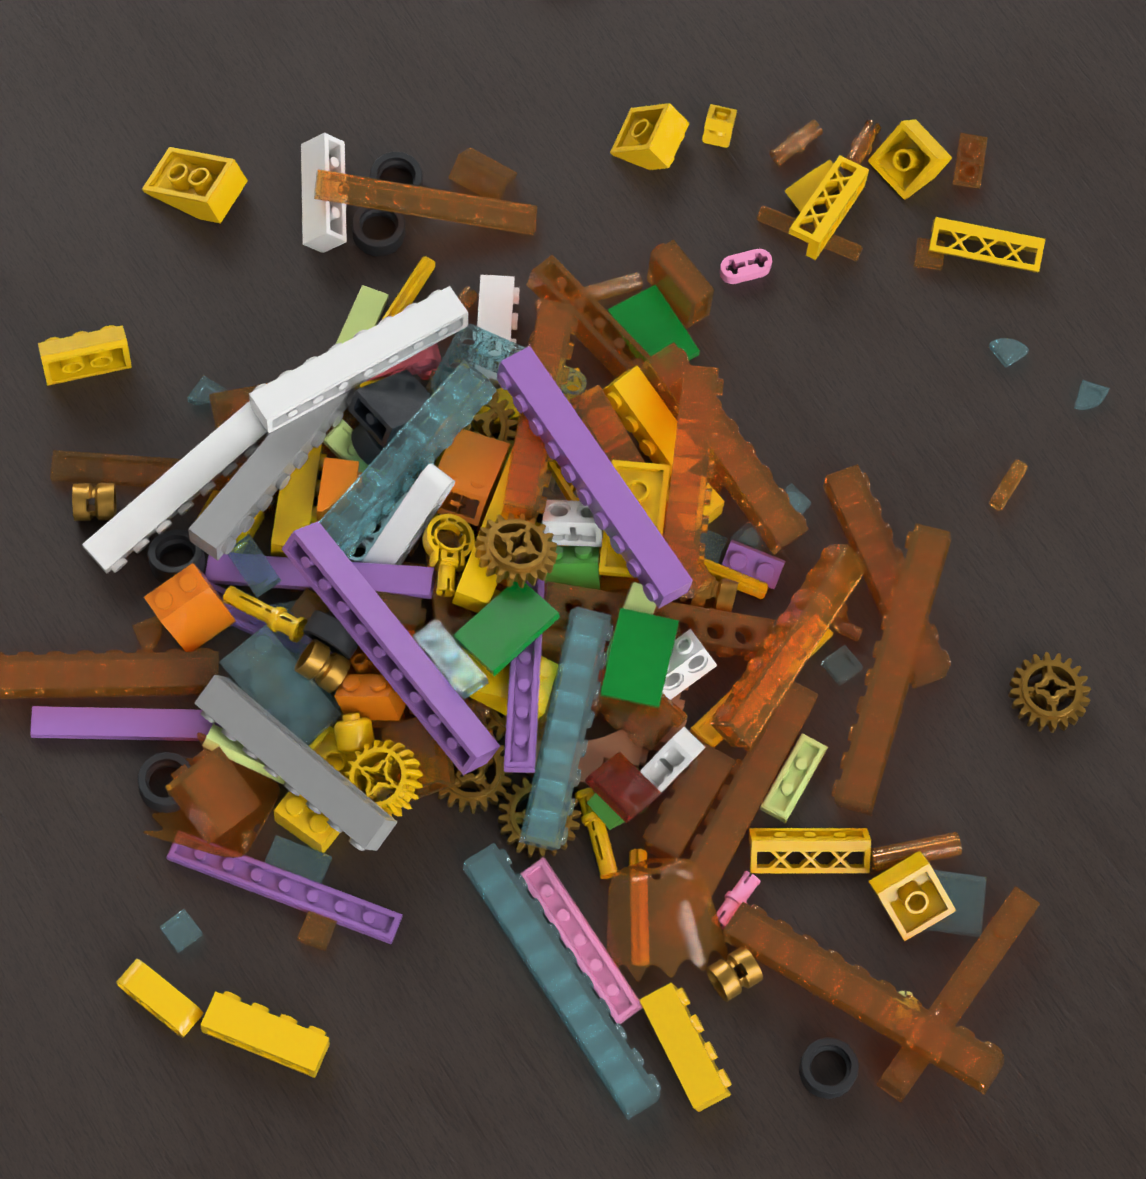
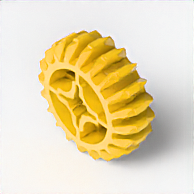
(395, 756)

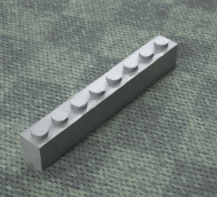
(262, 476)
(295, 763)

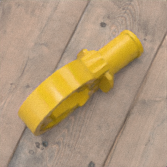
(448, 559)

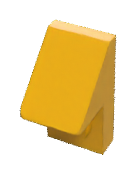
(719, 125)

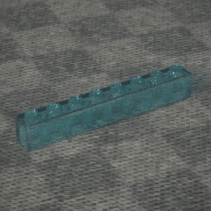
(406, 457)
(566, 728)

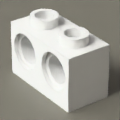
(571, 524)
(687, 664)
(672, 759)

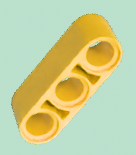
(159, 998)

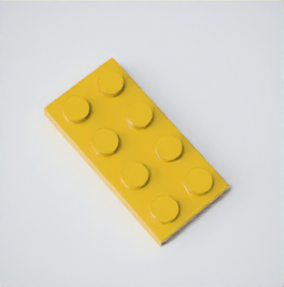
(650, 486)

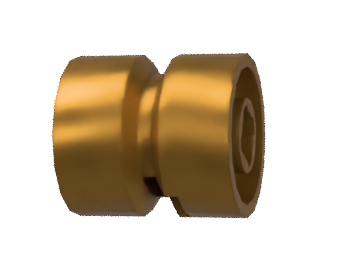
(104, 497)
(718, 596)
(319, 664)
(725, 978)

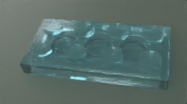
(269, 676)

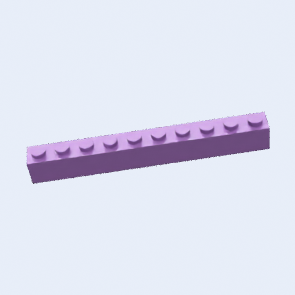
(594, 477)
(390, 647)

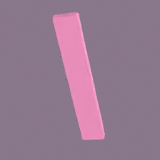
(582, 940)

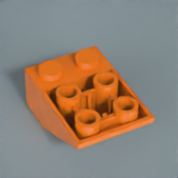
(476, 467)
(368, 691)

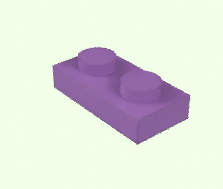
(753, 563)

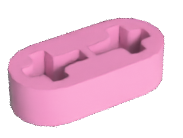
(745, 264)

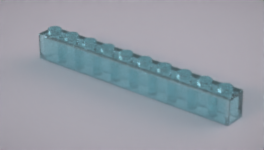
(562, 981)

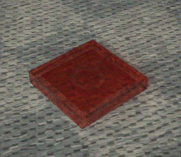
(623, 787)

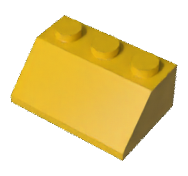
(84, 354)

